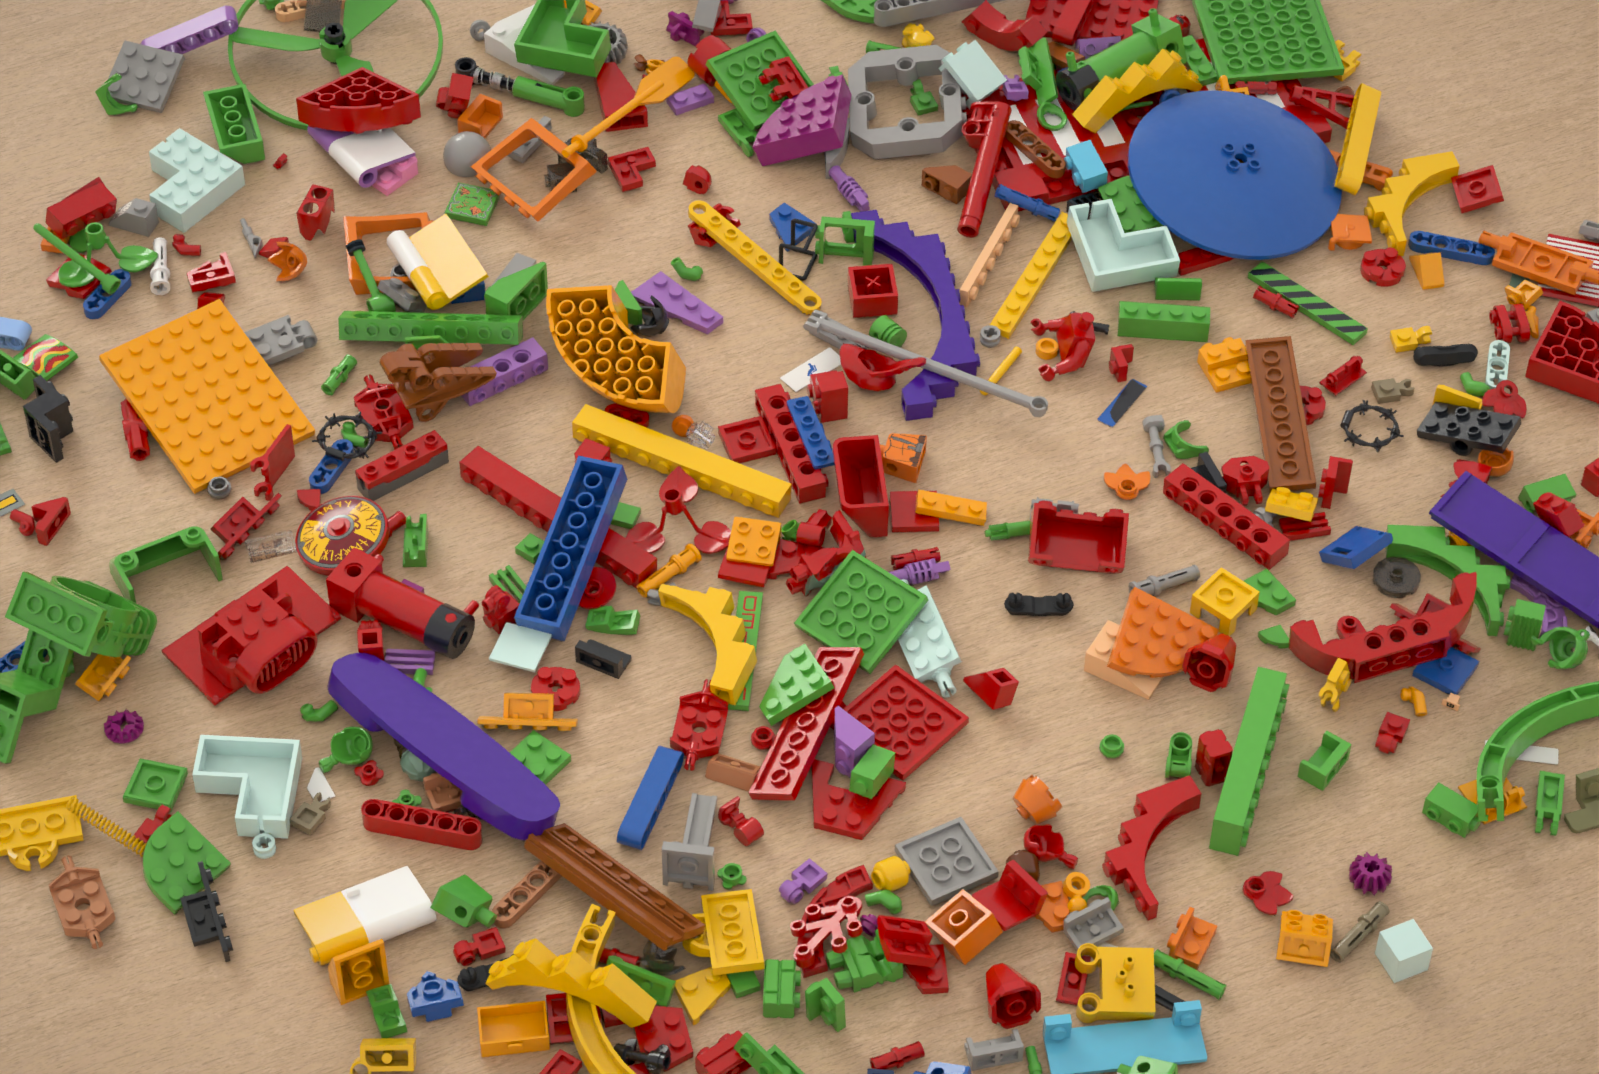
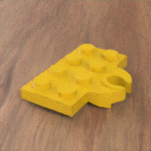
(38, 831)
(729, 934)

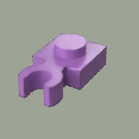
(1014, 89)

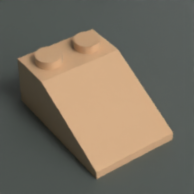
(1097, 660)

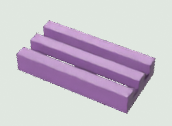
(410, 658)

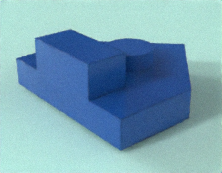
(434, 997)

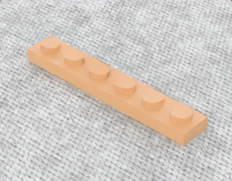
(987, 257)

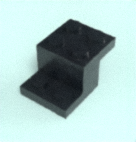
(48, 418)

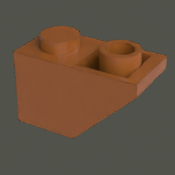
(947, 181)

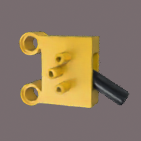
(1125, 984)

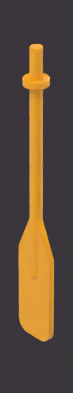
(651, 90)

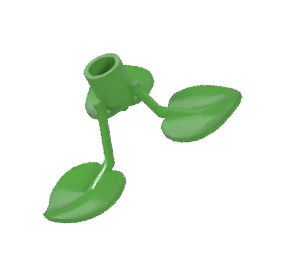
(93, 237)

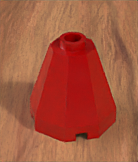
(1215, 662)
(1010, 996)

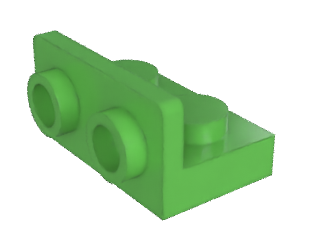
(825, 1001)

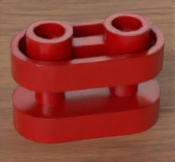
(1501, 319)

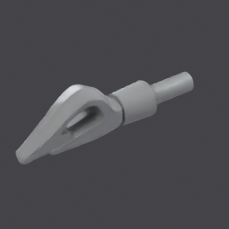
(251, 238)

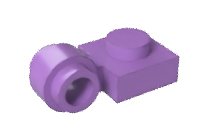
(806, 877)

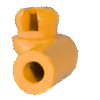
(1417, 698)

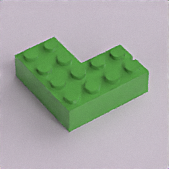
(558, 41)

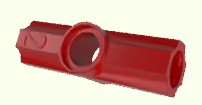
(135, 432)

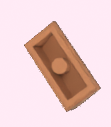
(731, 771)

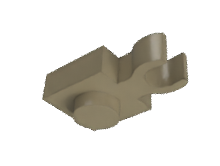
(1390, 391)
(311, 816)

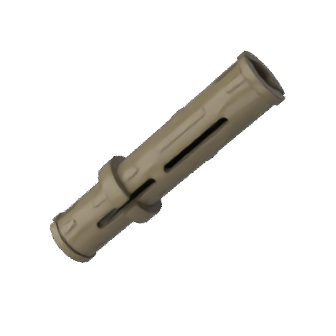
(1366, 924)

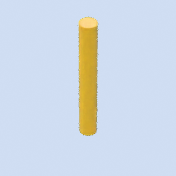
(1004, 366)

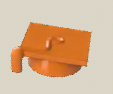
(1349, 231)

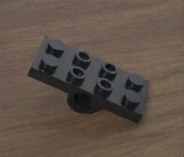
(1468, 428)

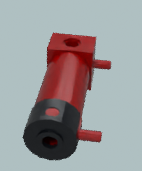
(362, 589)

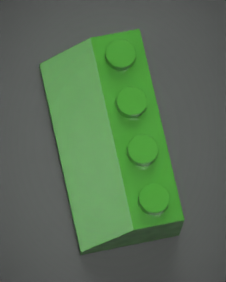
(235, 123)
(1163, 321)

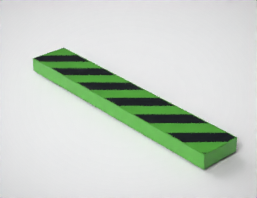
(1308, 303)

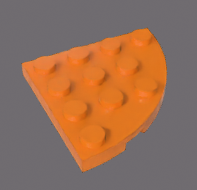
(1155, 637)

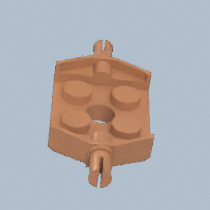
(80, 887)

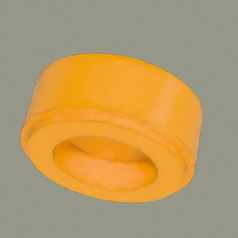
(1047, 348)

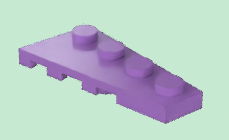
(678, 303)

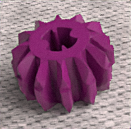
(1370, 873)

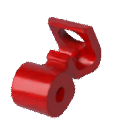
(746, 829)

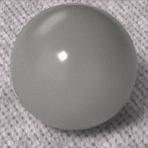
(463, 151)

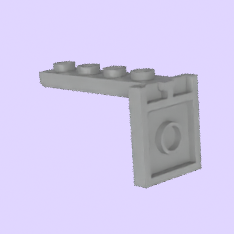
(693, 859)

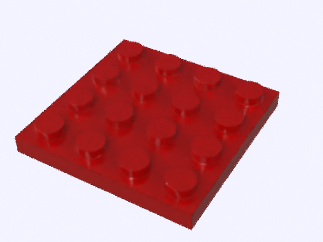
(906, 719)

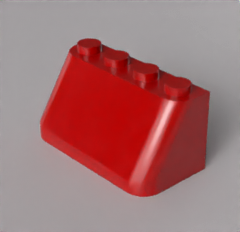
(862, 483)

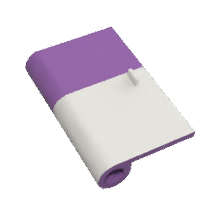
(363, 152)

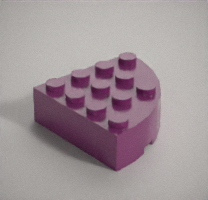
(806, 123)

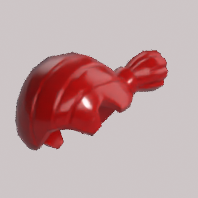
(1047, 845)

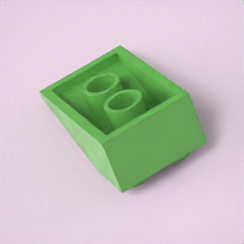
(518, 292)

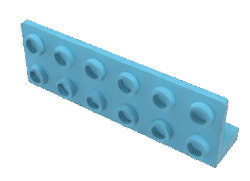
(1108, 1045)

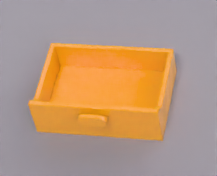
(513, 1028)

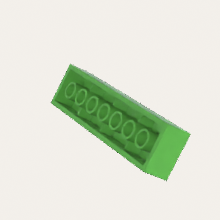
(1249, 762)

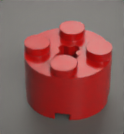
(706, 49)

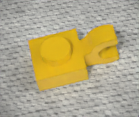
(1408, 340)

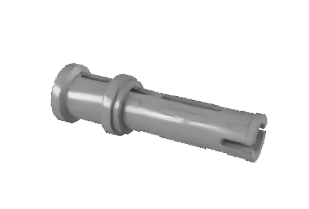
(1154, 585)

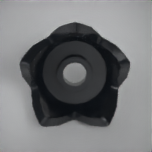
(654, 319)

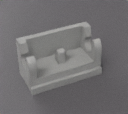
(994, 1051)

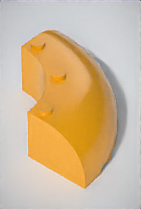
(607, 357)

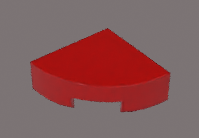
(309, 497)

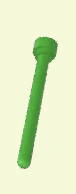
(109, 282)

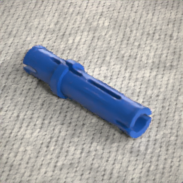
(1033, 205)

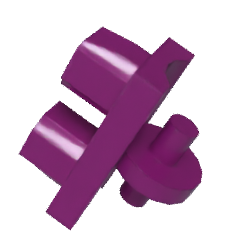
(681, 28)

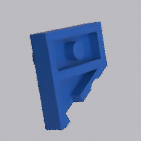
(781, 220)

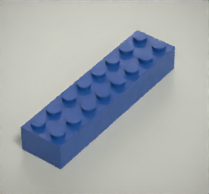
(571, 547)

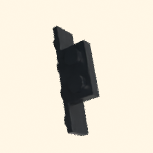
(202, 917)

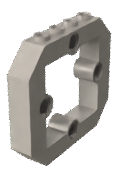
(908, 136)

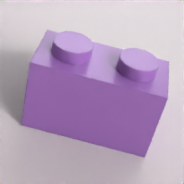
(850, 741)

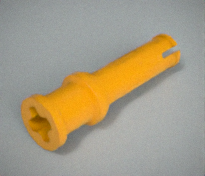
(677, 565)

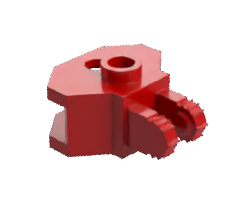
(1246, 479)

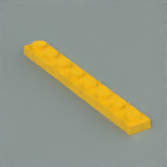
(1033, 277)

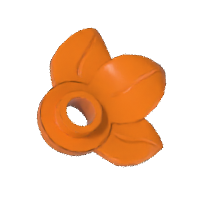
(1126, 482)

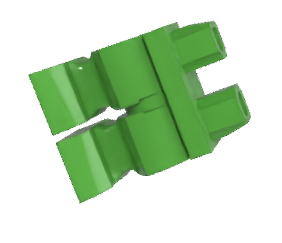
(863, 964)

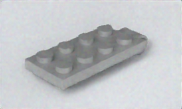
(281, 339)

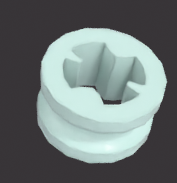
(264, 853)

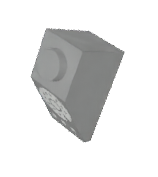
(136, 217)

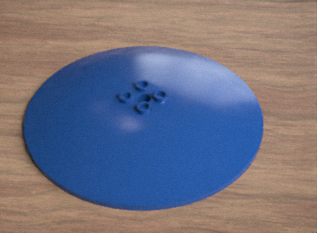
(1248, 210)

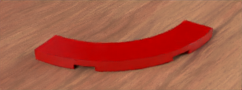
(846, 884)

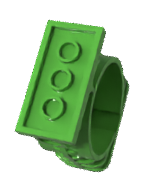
(82, 616)

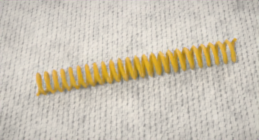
(83, 808)

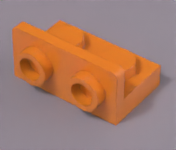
(1191, 939)

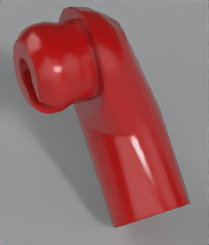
(183, 248)
(26, 522)

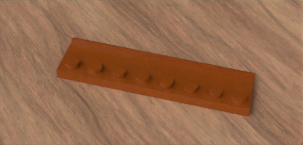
(614, 886)

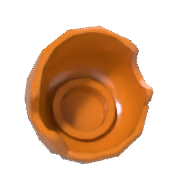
(1500, 462)

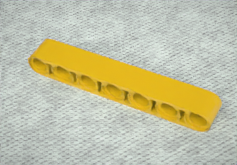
(1357, 139)

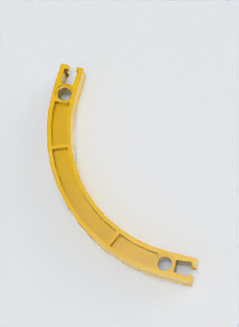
(582, 1015)

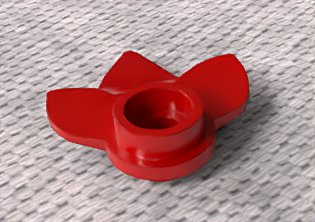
(1504, 402)
(1268, 892)

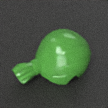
(348, 747)

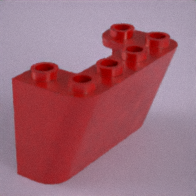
(1077, 539)

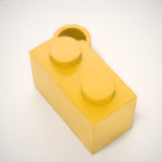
(386, 1055)

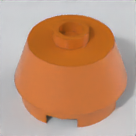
(1035, 801)

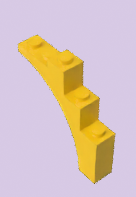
(1138, 81)
(1399, 192)
(712, 613)
(570, 973)

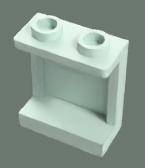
(973, 71)

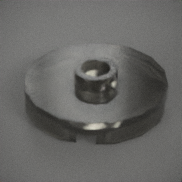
(1396, 577)

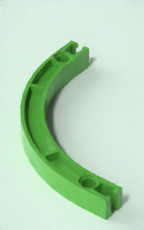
(1522, 731)

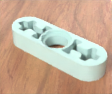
(1502, 361)

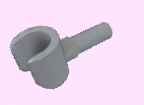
(655, 596)

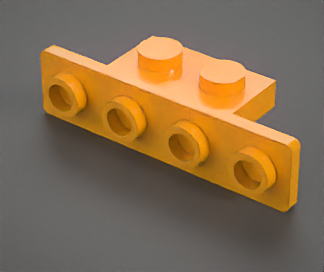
(528, 710)

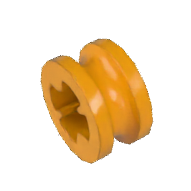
(653, 64)

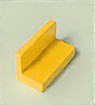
(1452, 396)

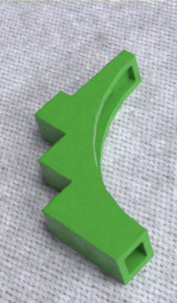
(1432, 549)

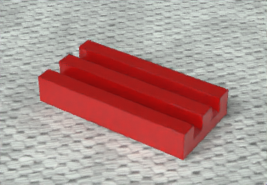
(1292, 524)

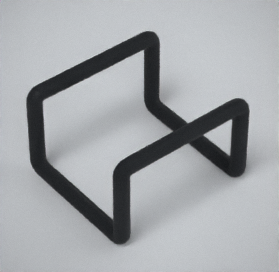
(798, 249)

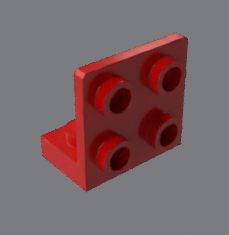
(1013, 897)

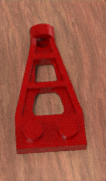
(1307, 97)

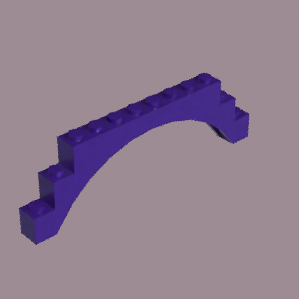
(927, 262)

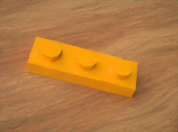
(951, 507)

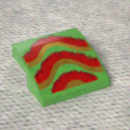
(46, 357)

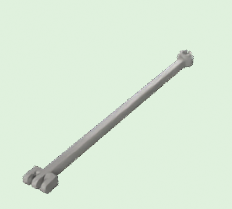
(818, 321)

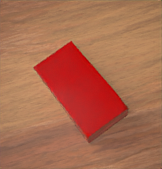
(1072, 982)

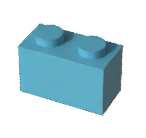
(1086, 166)

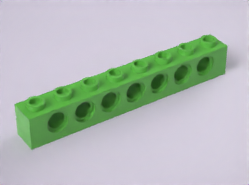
(452, 327)

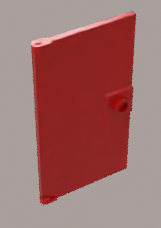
(186, 654)

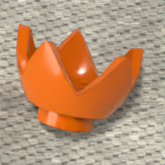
(290, 260)

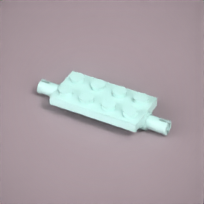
(930, 647)

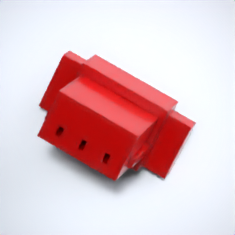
(281, 161)

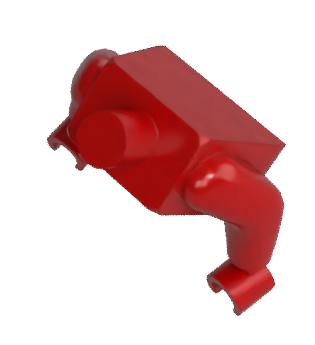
(1074, 338)

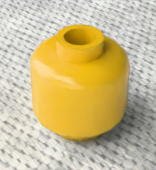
(890, 874)

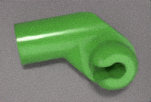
(686, 273)
(1473, 387)
(350, 434)
(320, 714)

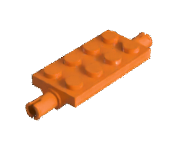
(1540, 262)

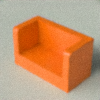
(481, 116)

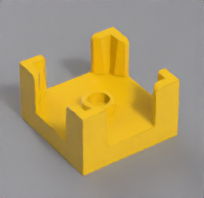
(1225, 598)

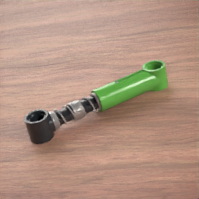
(567, 99)

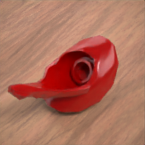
(871, 369)

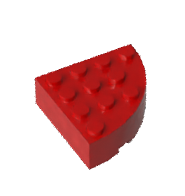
(358, 104)
(1568, 353)

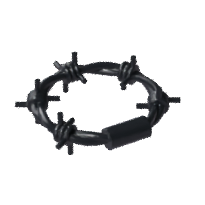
(1377, 444)
(340, 455)

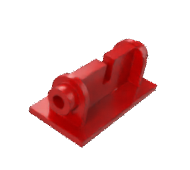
(1344, 375)

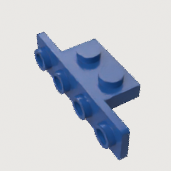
(811, 432)

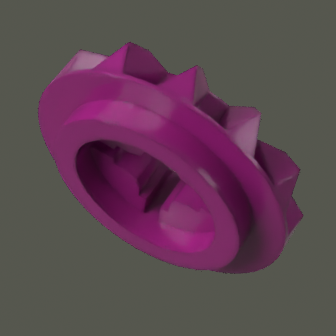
(130, 732)

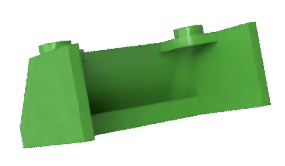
(160, 552)

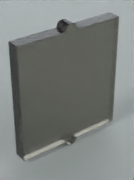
(321, 13)

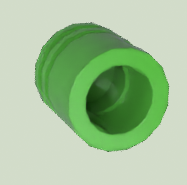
(888, 331)

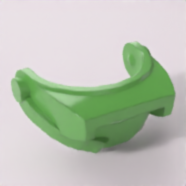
(110, 105)
(1178, 446)

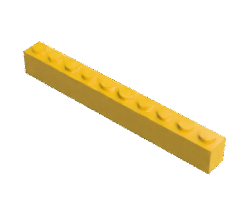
(666, 453)

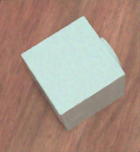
(1403, 950)

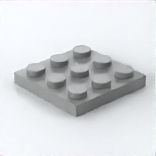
(146, 76)
(946, 861)

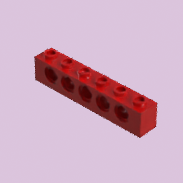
(805, 481)
(1226, 516)

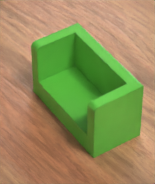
(1325, 761)

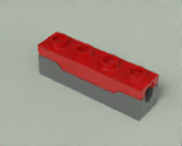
(402, 466)

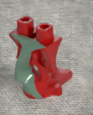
(817, 569)

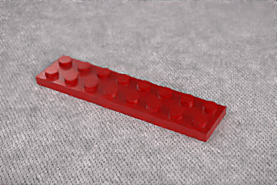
(805, 730)

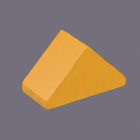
(1428, 270)

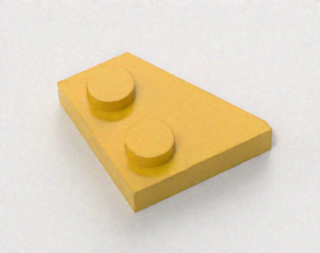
(700, 992)

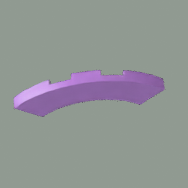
(1554, 613)

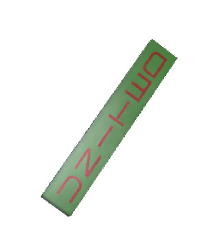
(748, 609)

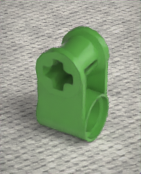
(1179, 760)

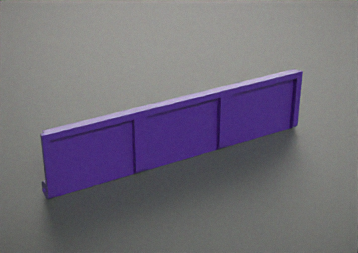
(1522, 544)

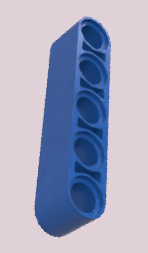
(650, 797)

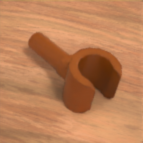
(642, 62)

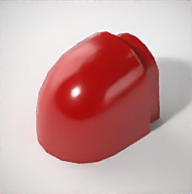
(697, 179)

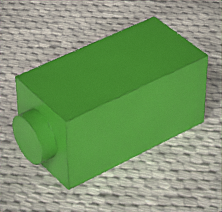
(872, 771)
(1451, 810)

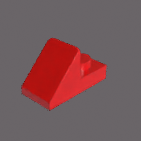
(50, 518)

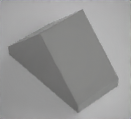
(706, 14)

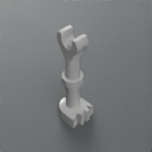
(1153, 425)

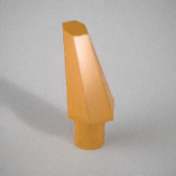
(1533, 321)

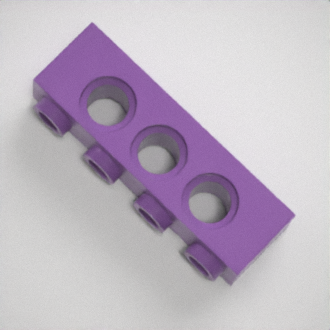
(512, 368)

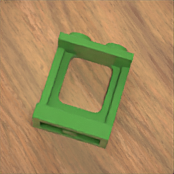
(864, 239)

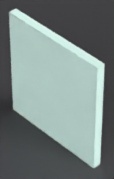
(520, 647)

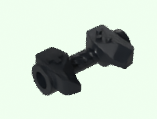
(654, 1061)

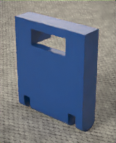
(1360, 545)

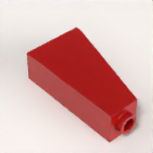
(614, 93)

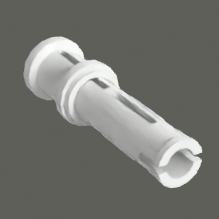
(160, 272)

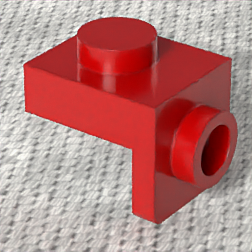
(1118, 361)

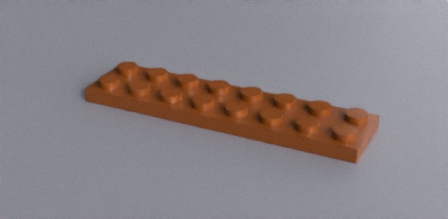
(1280, 413)

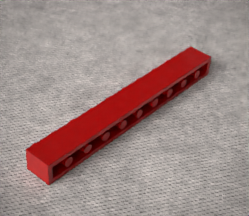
(539, 506)

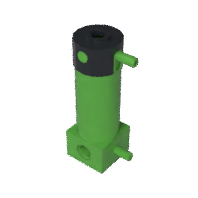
(1142, 47)

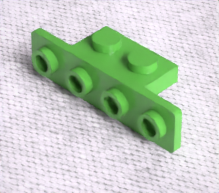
(1038, 70)
(764, 1061)

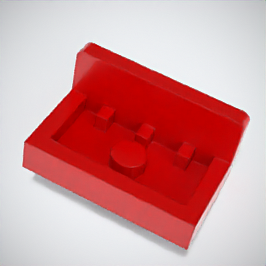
(1335, 479)

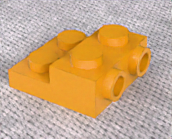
(1225, 364)

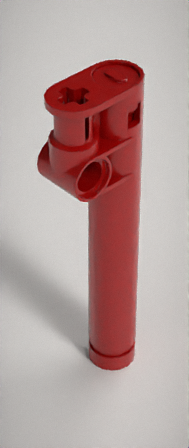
(983, 132)

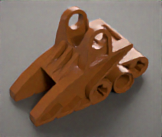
(434, 379)

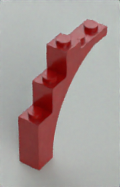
(1153, 813)

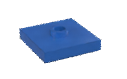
(1447, 673)

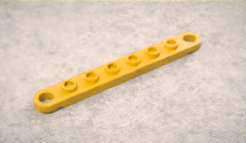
(754, 257)

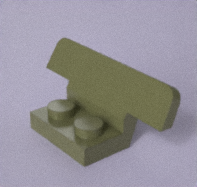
(1588, 798)

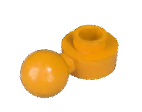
(1082, 883)

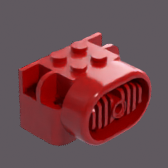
(257, 641)

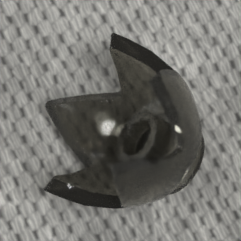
(660, 961)

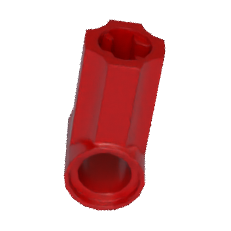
(814, 529)

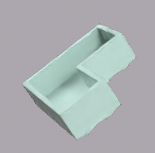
(196, 179)
(1117, 257)
(258, 771)

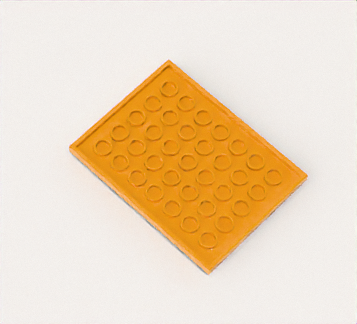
(205, 394)

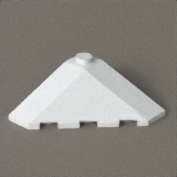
(500, 44)

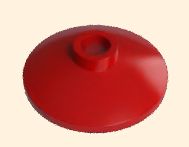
(605, 585)

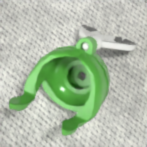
(1563, 642)

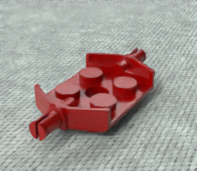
(393, 421)
(704, 711)

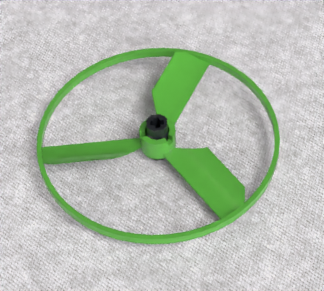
(333, 43)

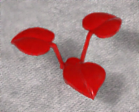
(674, 492)

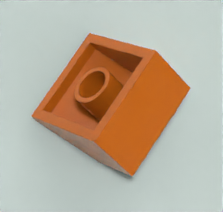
(964, 926)

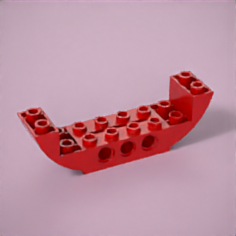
(1390, 646)

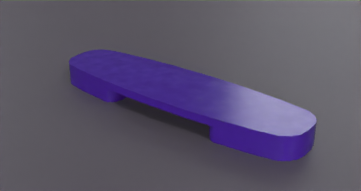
(490, 777)

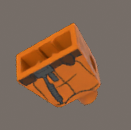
(904, 455)

